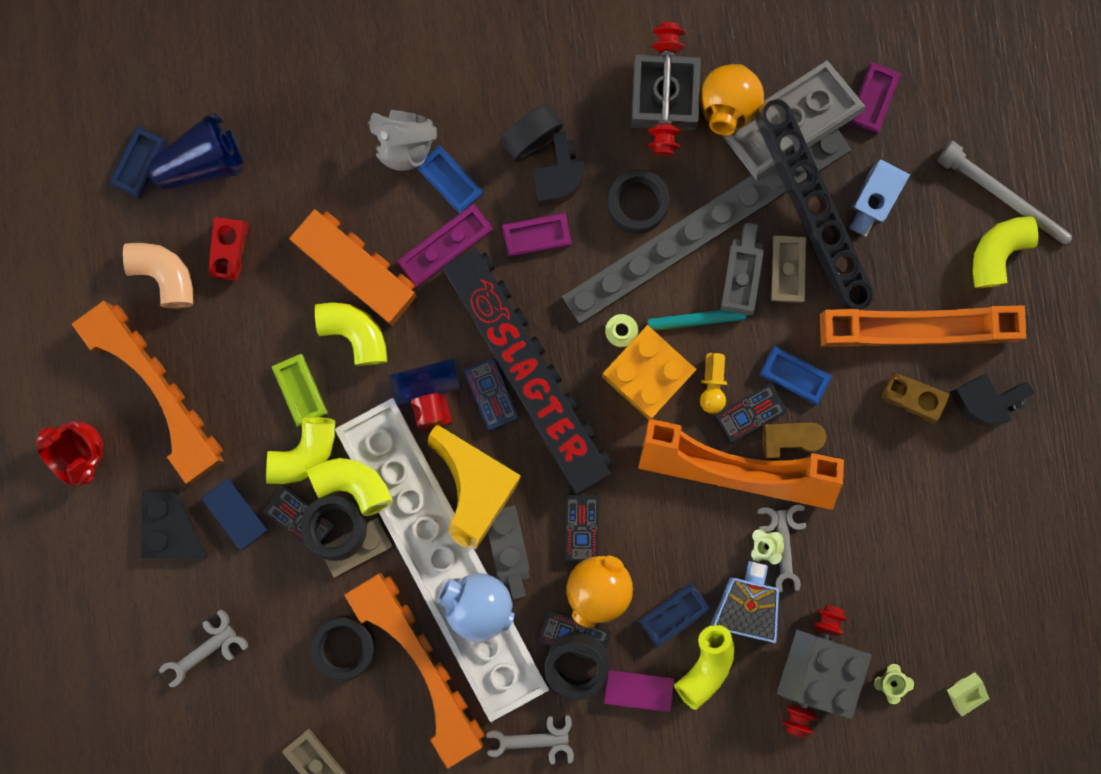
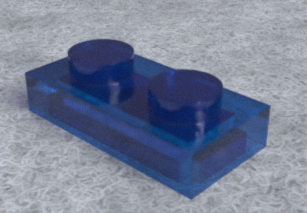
(425, 380)

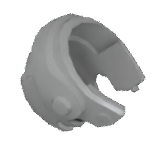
(403, 139)

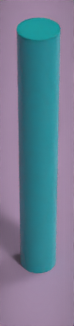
(694, 319)

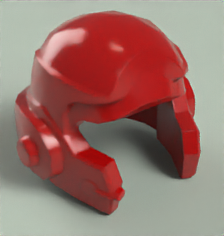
(71, 451)

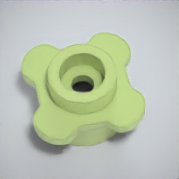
(775, 543)
(895, 693)

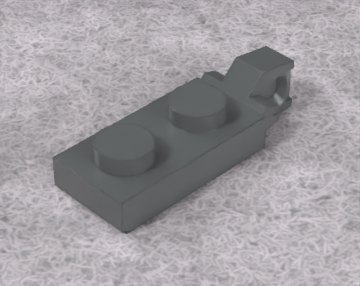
(743, 273)
(509, 551)

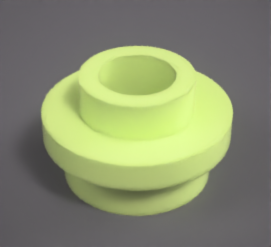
(613, 337)

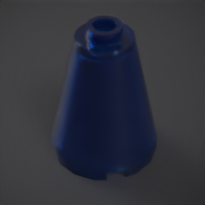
(197, 156)

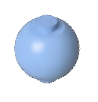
(477, 606)

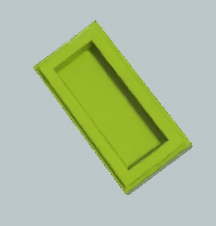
(299, 389)

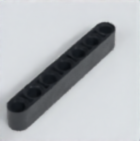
(800, 196)

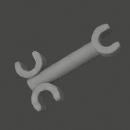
(782, 521)
(223, 637)
(556, 740)

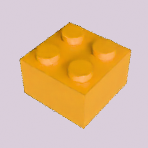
(648, 372)

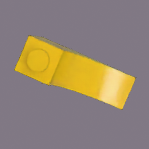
(480, 483)

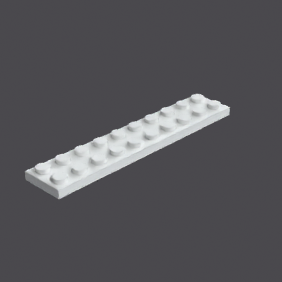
(419, 522)

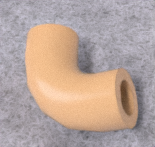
(165, 268)

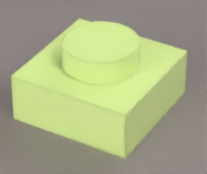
(968, 694)

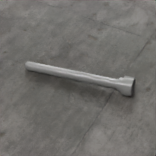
(955, 158)

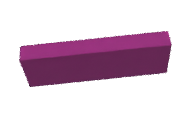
(445, 245)

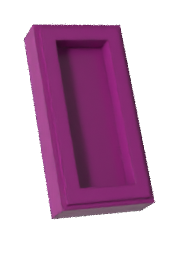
(876, 95)
(536, 235)
(639, 690)

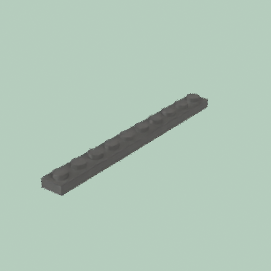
(691, 234)

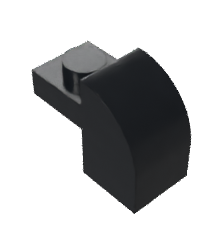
(561, 181)
(984, 406)

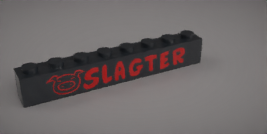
(526, 371)

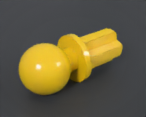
(713, 399)

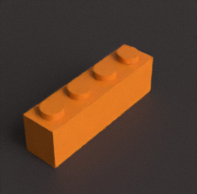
(353, 267)

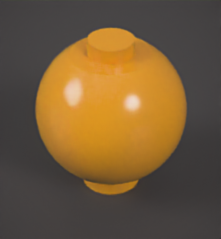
(730, 98)
(599, 590)

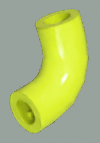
(997, 245)
(356, 326)
(314, 448)
(354, 478)
(710, 669)

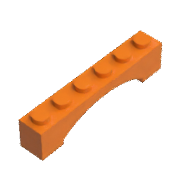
(936, 327)
(192, 451)
(805, 481)
(454, 734)

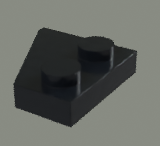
(167, 528)

